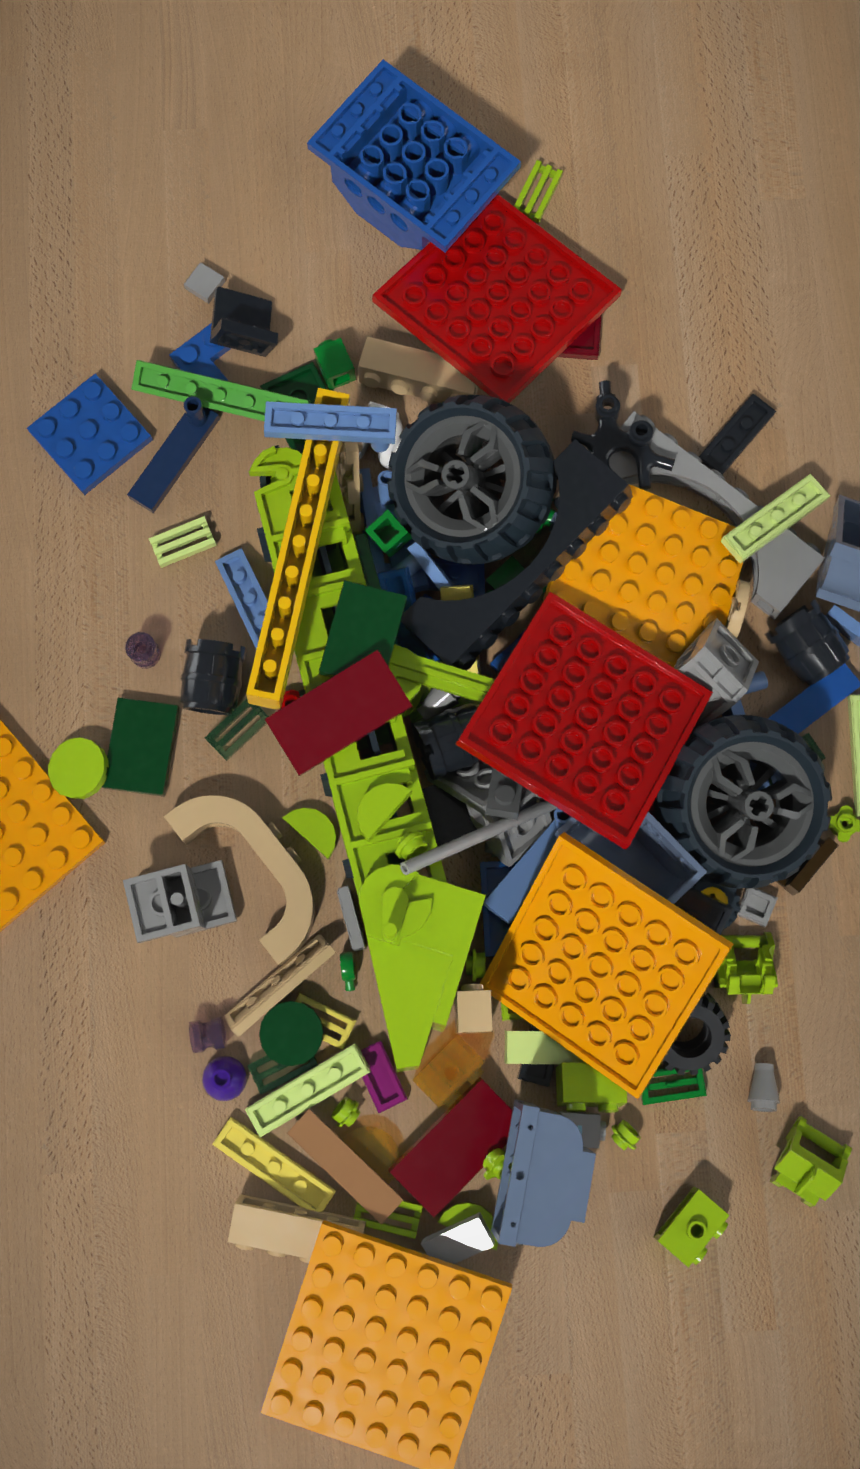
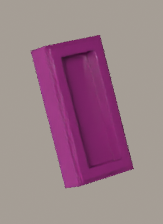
(382, 1081)

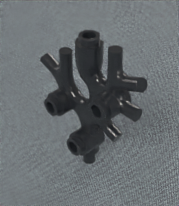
(611, 439)

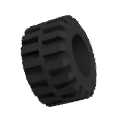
(706, 1045)

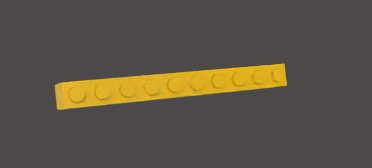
(295, 566)

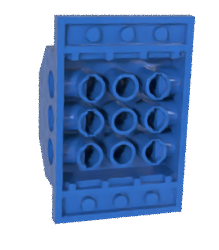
(410, 161)

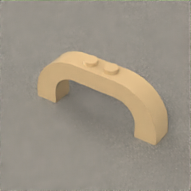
(213, 811)

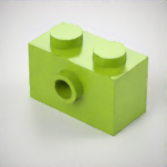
(583, 1086)
(692, 1227)

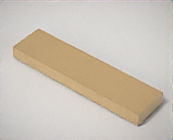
(279, 985)

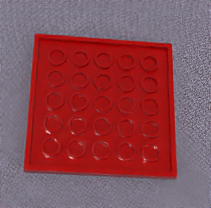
(498, 299)
(585, 720)

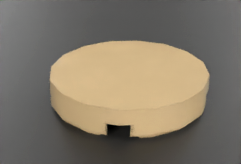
(738, 607)

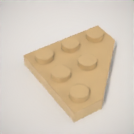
(351, 484)

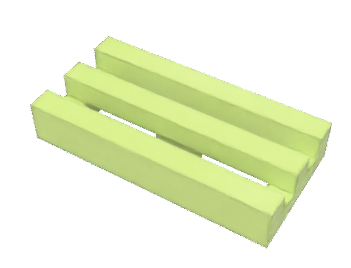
(177, 532)

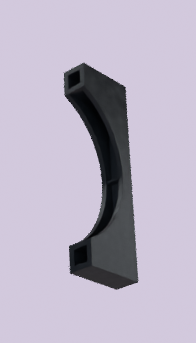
(587, 502)

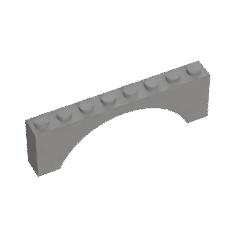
(777, 567)

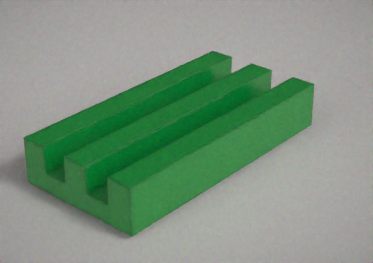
(699, 1079)

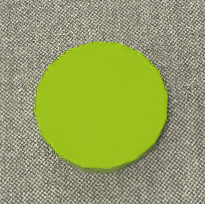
(78, 768)

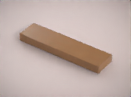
(345, 1166)

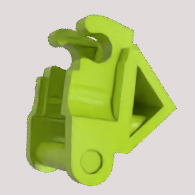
(748, 976)
(804, 1171)

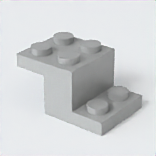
(179, 901)

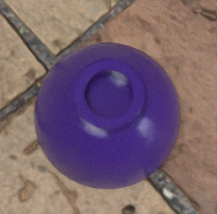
(224, 1078)

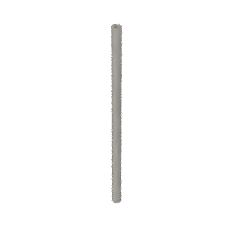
(475, 837)

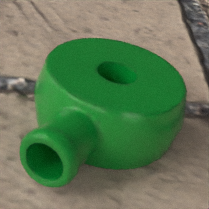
(348, 970)

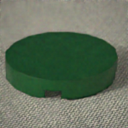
(291, 1033)

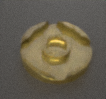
(375, 1148)

